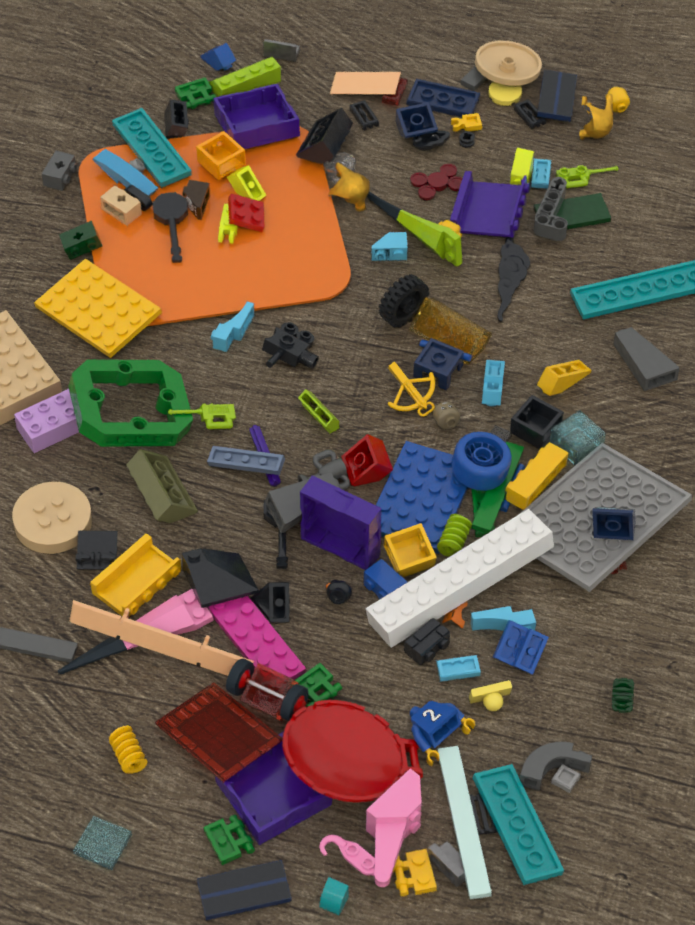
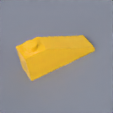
(562, 376)

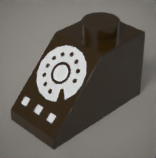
(197, 197)

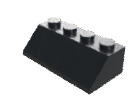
(326, 137)

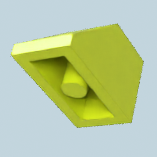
(522, 166)
(246, 183)

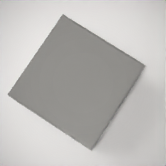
(565, 778)

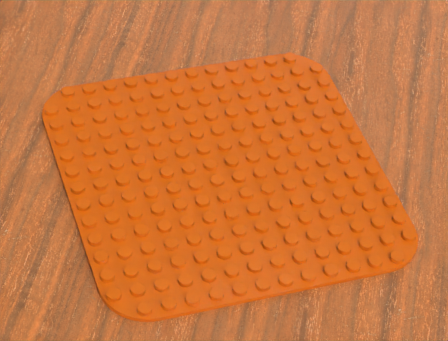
(287, 264)

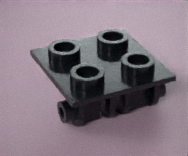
(96, 549)

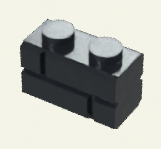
(427, 642)

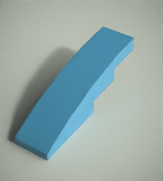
(123, 172)

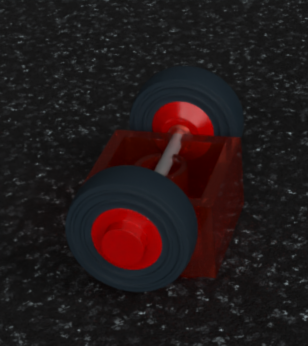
(266, 690)

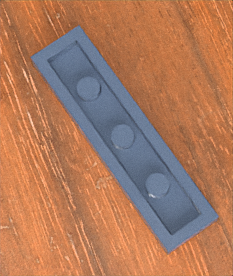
(246, 460)

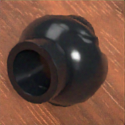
(338, 591)

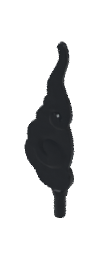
(512, 271)

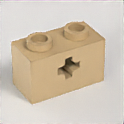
(121, 205)

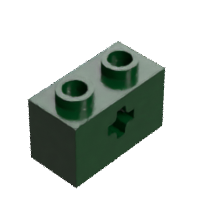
(80, 240)

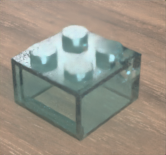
(577, 436)

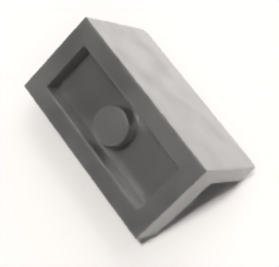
(281, 50)
(448, 861)

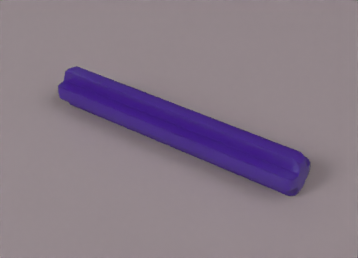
(261, 446)

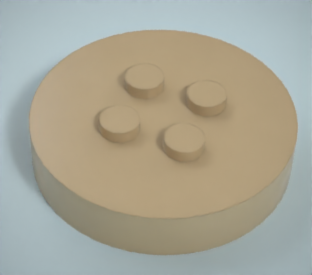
(51, 516)

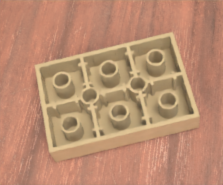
(23, 371)

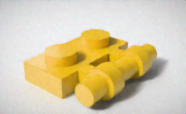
(420, 872)

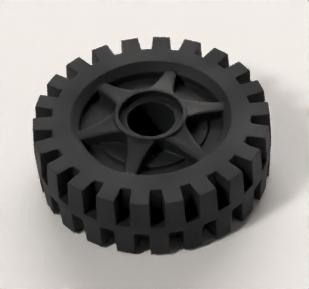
(403, 300)

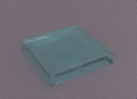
(102, 842)

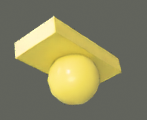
(491, 695)

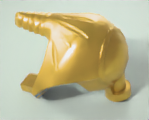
(601, 120)
(351, 187)

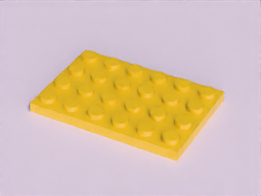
(98, 308)

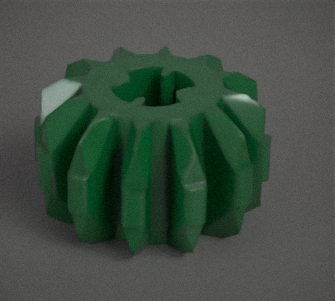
(623, 695)

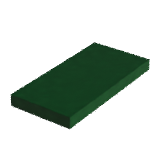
(583, 211)

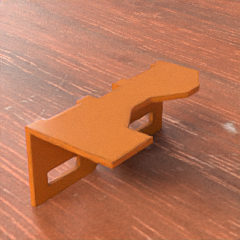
(457, 616)

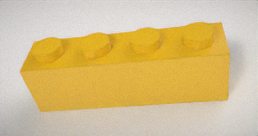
(536, 476)

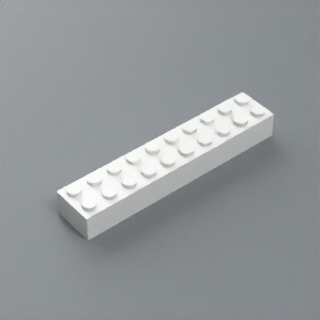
(460, 577)

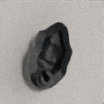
(431, 140)

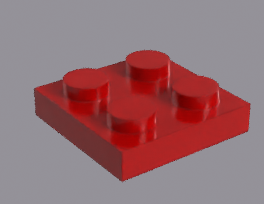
(246, 212)

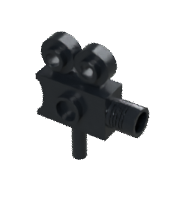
(290, 346)

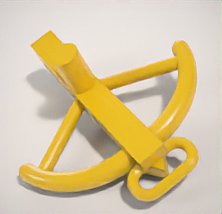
(406, 384)

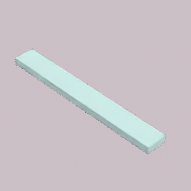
(464, 823)

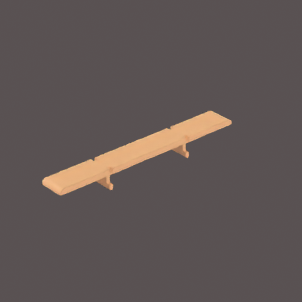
(153, 638)

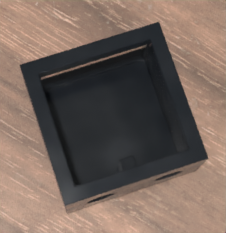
(535, 421)

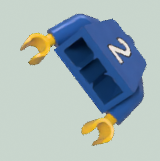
(435, 723)

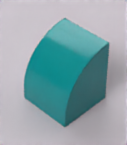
(334, 896)

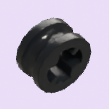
(467, 139)

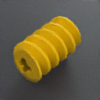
(127, 750)

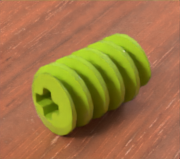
(454, 535)

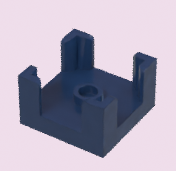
(440, 360)

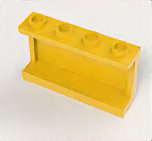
(135, 576)

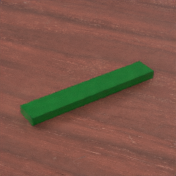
(494, 498)

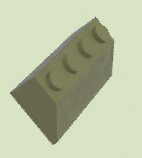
(161, 486)

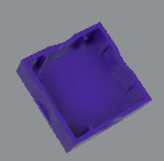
(257, 116)
(340, 523)
(271, 796)

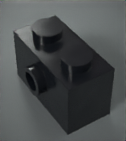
(176, 119)

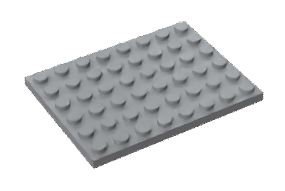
(602, 481)

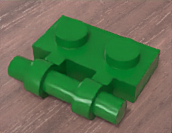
(195, 89)
(316, 679)
(223, 842)

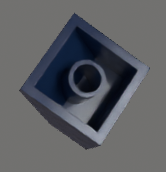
(415, 120)
(614, 523)

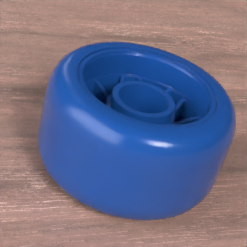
(481, 461)

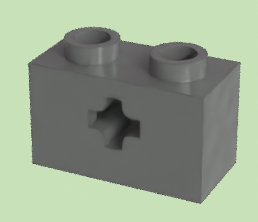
(59, 170)

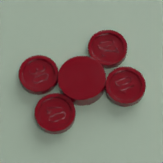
(436, 181)

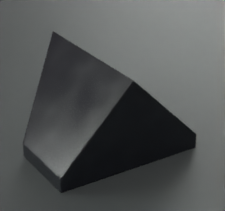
(274, 601)

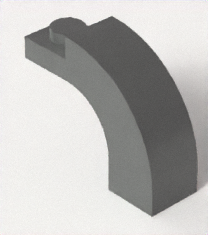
(550, 757)

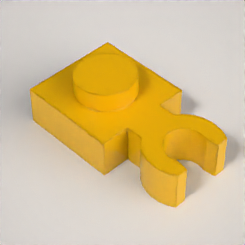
(468, 122)

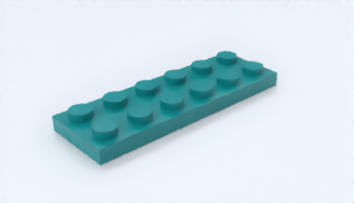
(152, 147)
(518, 824)

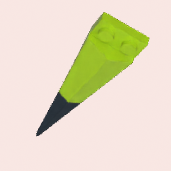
(436, 237)

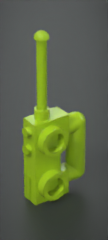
(579, 174)
(211, 411)

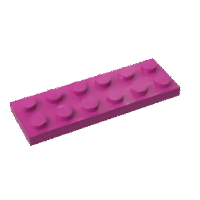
(256, 636)

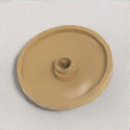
(508, 63)

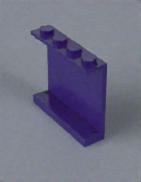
(489, 207)

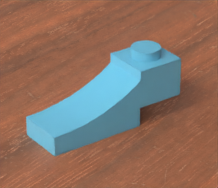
(233, 329)
(493, 382)
(498, 618)

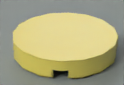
(504, 94)

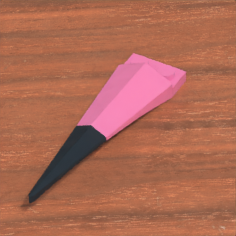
(175, 616)

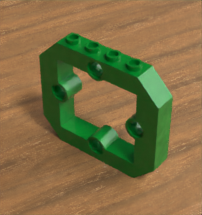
(138, 432)

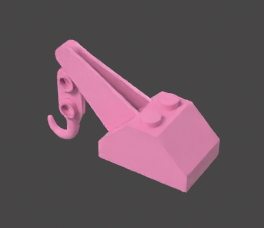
(389, 822)

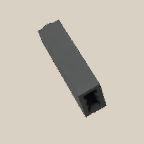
(644, 359)
(285, 502)

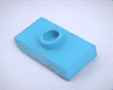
(541, 173)
(458, 668)

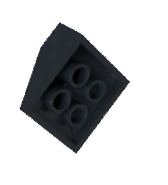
(217, 576)

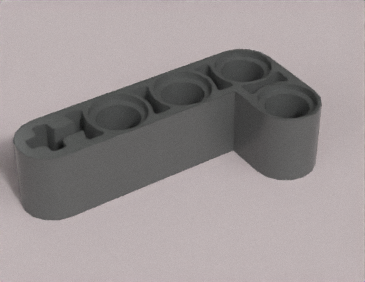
(546, 221)

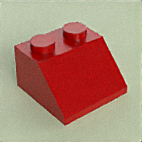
(367, 461)

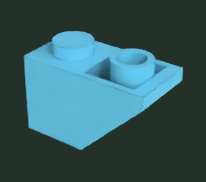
(390, 247)

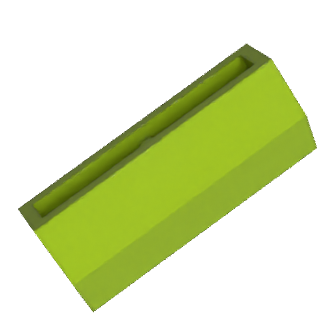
(333, 423)

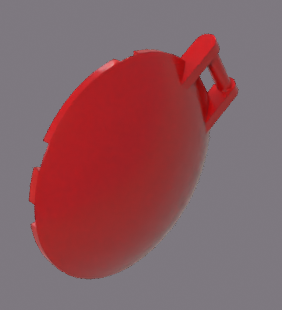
(346, 751)

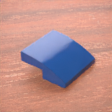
(520, 647)

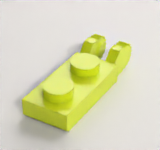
(225, 227)

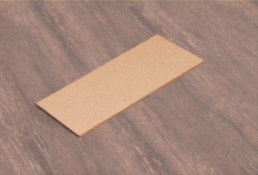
(365, 83)

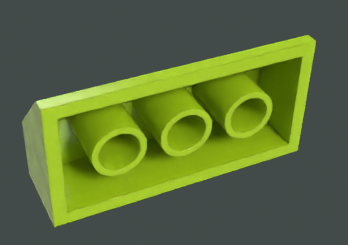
(248, 78)

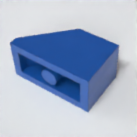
(219, 57)

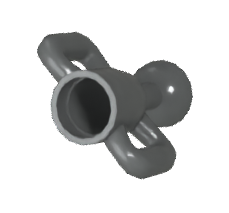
(336, 467)

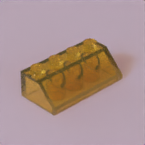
(450, 327)

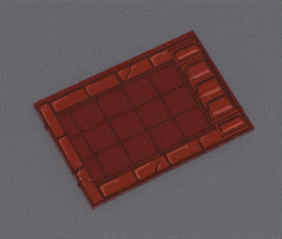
(218, 732)

